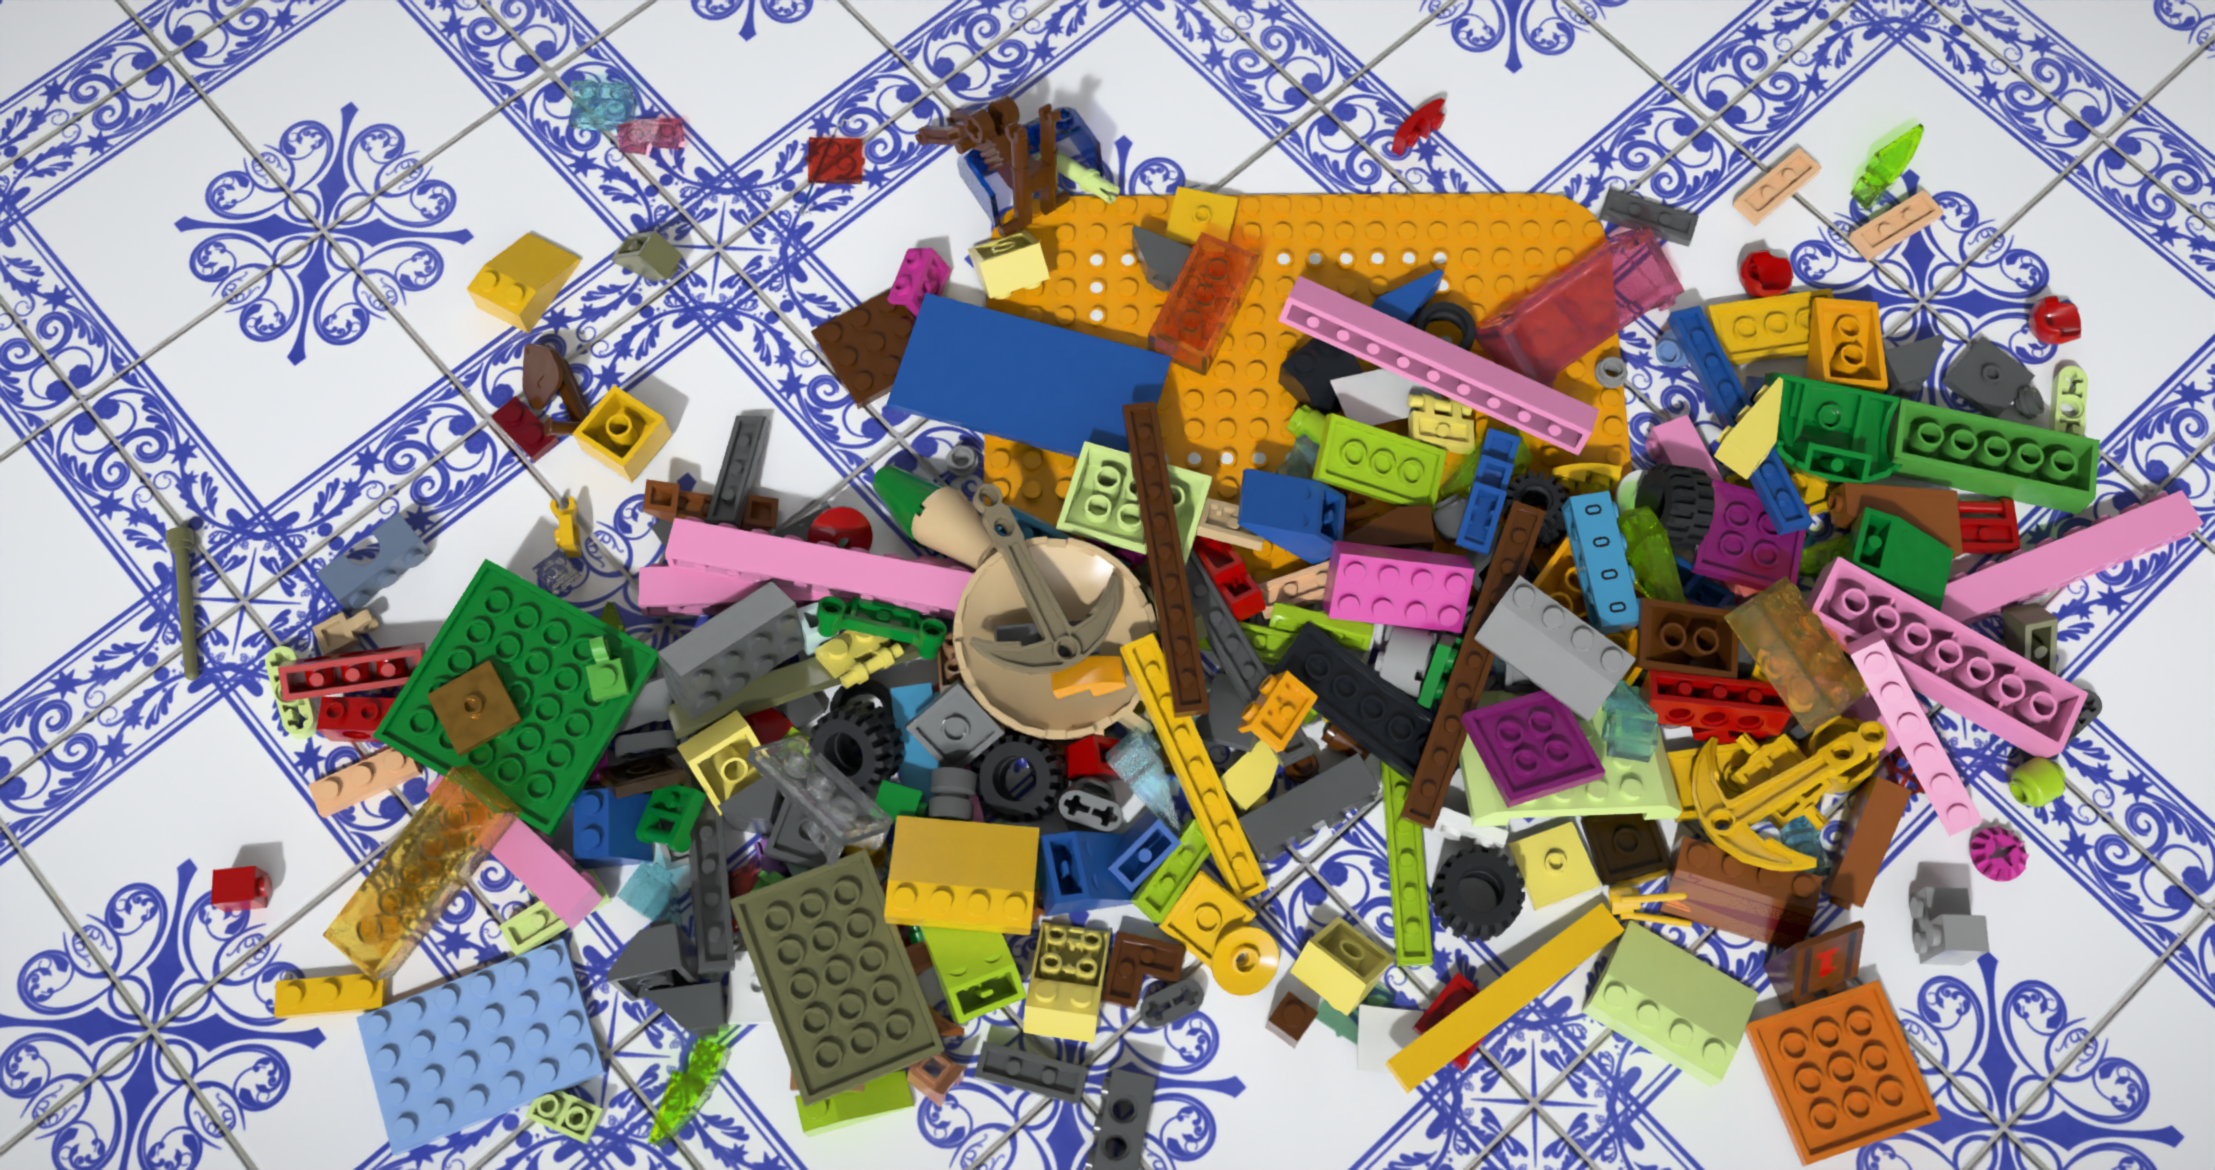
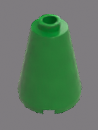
(903, 495)

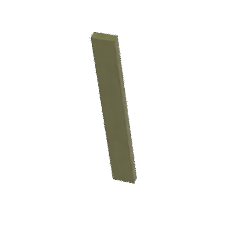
(771, 690)

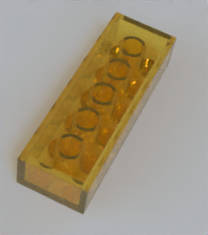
(422, 872)

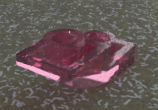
(641, 135)

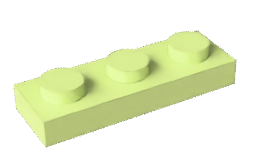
(540, 924)

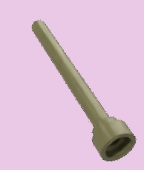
(180, 542)

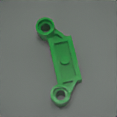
(881, 621)

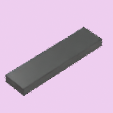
(738, 470)

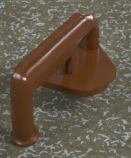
(543, 375)

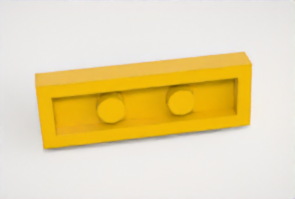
(329, 996)

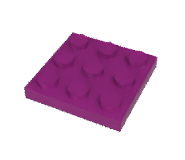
(1744, 543)
(1532, 747)

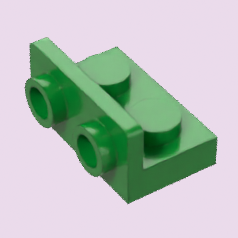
(1440, 668)

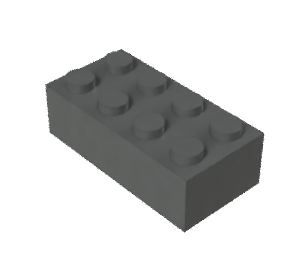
(731, 650)

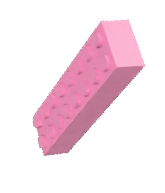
(1950, 660)

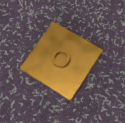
(475, 708)

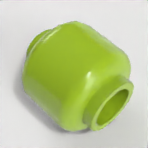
(2037, 782)

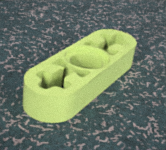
(2076, 398)
(286, 708)

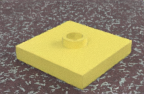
(1553, 866)

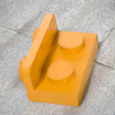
(1277, 710)

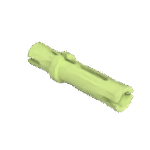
(1087, 178)

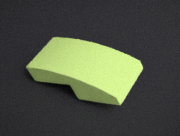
(566, 1115)

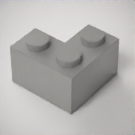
(1946, 928)

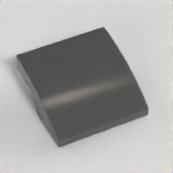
(1225, 717)

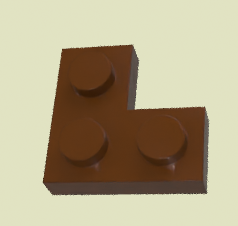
(1139, 957)

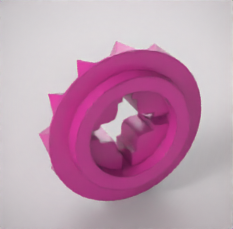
(1997, 869)

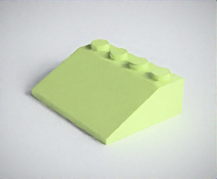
(1105, 506)
(1672, 1004)

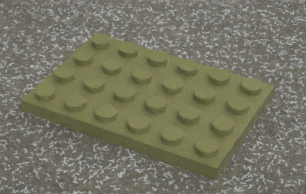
(836, 978)

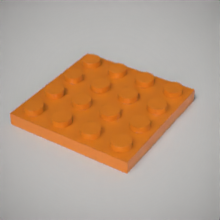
(1841, 1073)

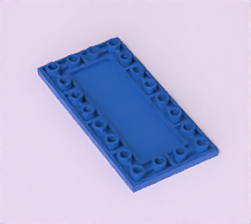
(1022, 378)

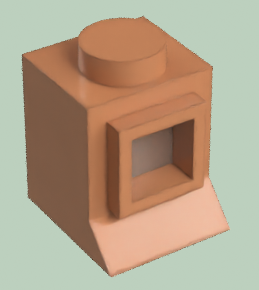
(935, 1077)

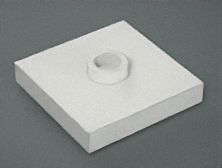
(745, 997)

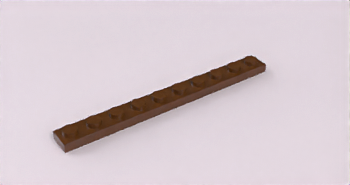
(1165, 561)
(1469, 670)

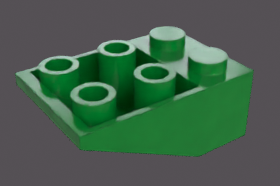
(1900, 555)

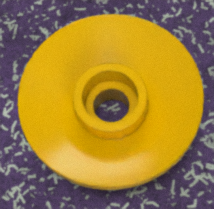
(1254, 970)

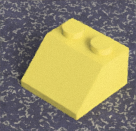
(1009, 264)
(719, 758)
(1341, 965)

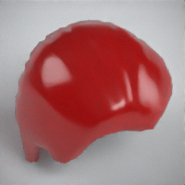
(1765, 274)
(2054, 321)

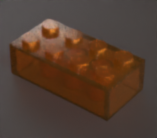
(1203, 303)

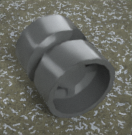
(952, 794)

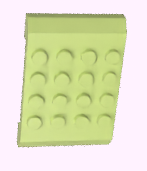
(1624, 789)

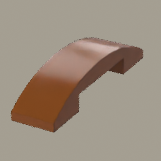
(668, 502)

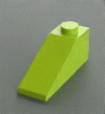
(879, 1098)

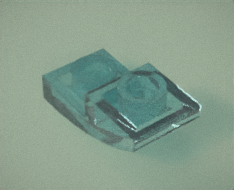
(1804, 838)

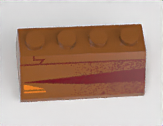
(1740, 896)

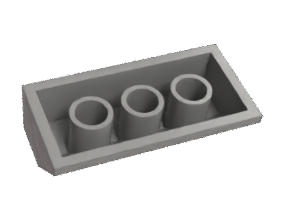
(1554, 648)

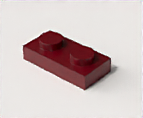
(524, 429)

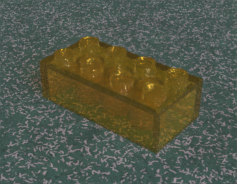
(1797, 654)

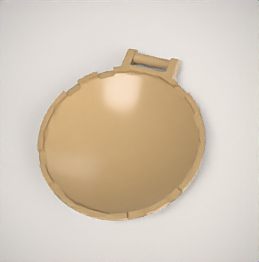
(1077, 580)

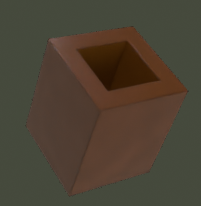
(1291, 1019)

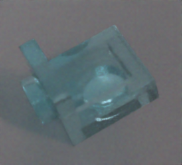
(1301, 460)

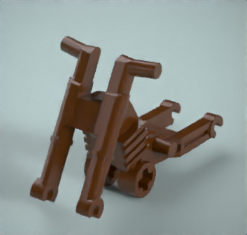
(1006, 150)

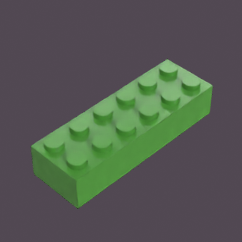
(1993, 456)

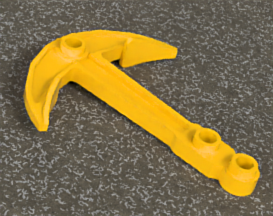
(1771, 795)

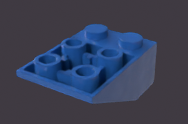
(1292, 513)
(1076, 874)

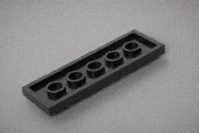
(1359, 700)

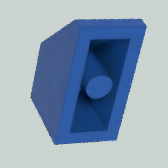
(1142, 850)

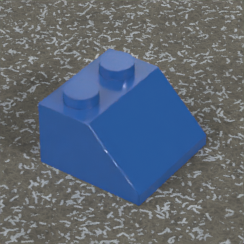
(607, 828)

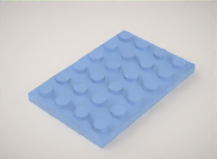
(480, 1046)

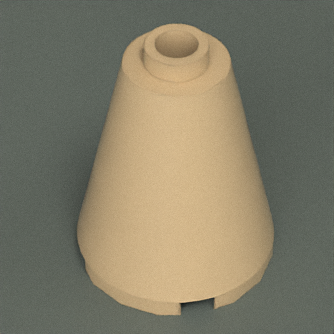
(953, 528)

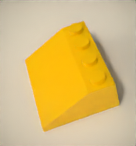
(962, 875)

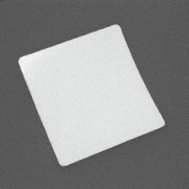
(1383, 1034)

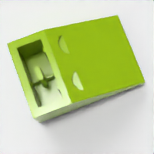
(973, 971)

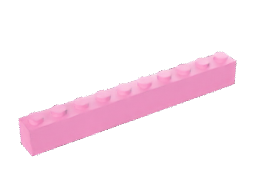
(1439, 365)
(2070, 558)
(815, 567)
(686, 592)

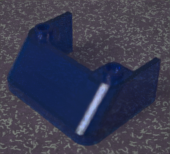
(1071, 125)

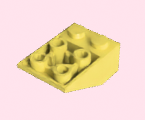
(1066, 982)

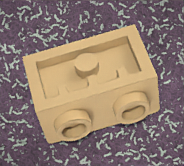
(1220, 523)

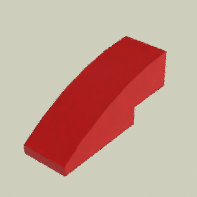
(1230, 577)

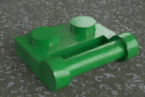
(672, 804)

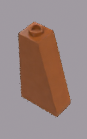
(1926, 509)
(1865, 841)

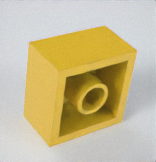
(622, 433)

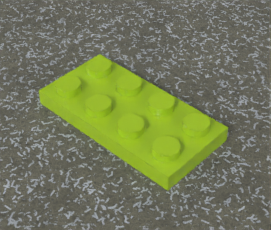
(1378, 463)

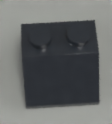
(1309, 374)

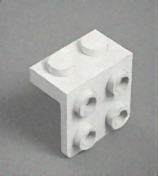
(1456, 824)

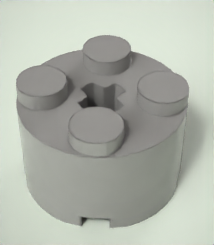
(1406, 658)

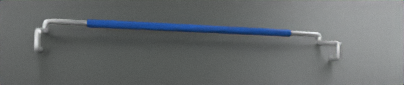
(812, 184)

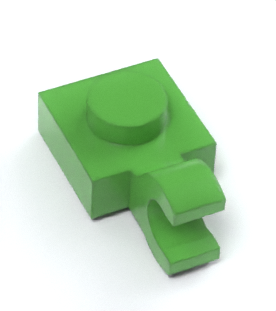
(607, 676)

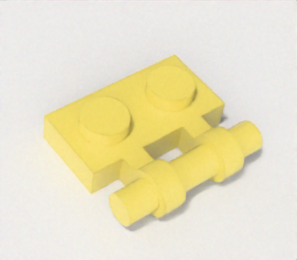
(1441, 431)
(850, 649)

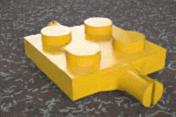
(1770, 761)

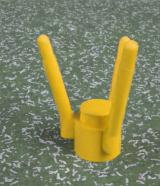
(1625, 900)

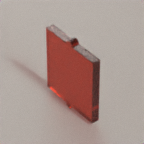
(835, 160)

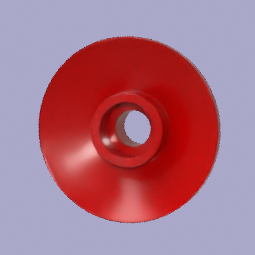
(841, 523)

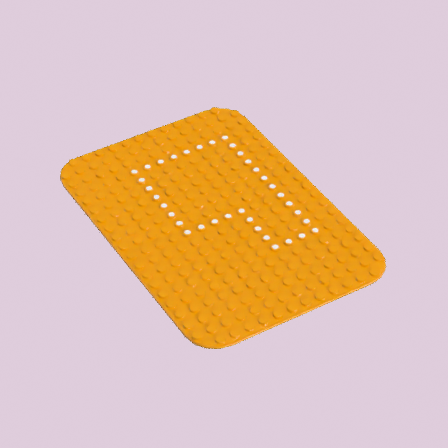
(1351, 243)

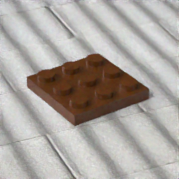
(866, 347)

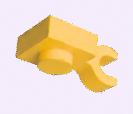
(568, 533)

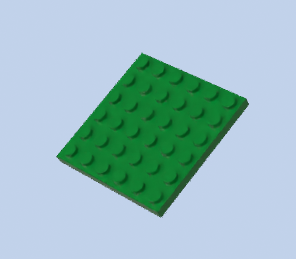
(542, 660)

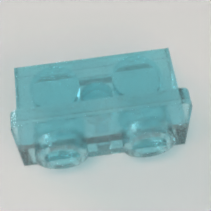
(601, 105)

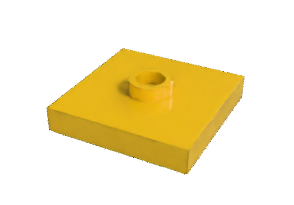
(1200, 212)
(1204, 916)

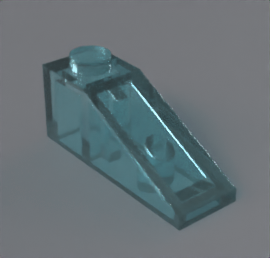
(1141, 768)

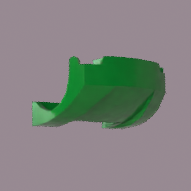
(1833, 430)

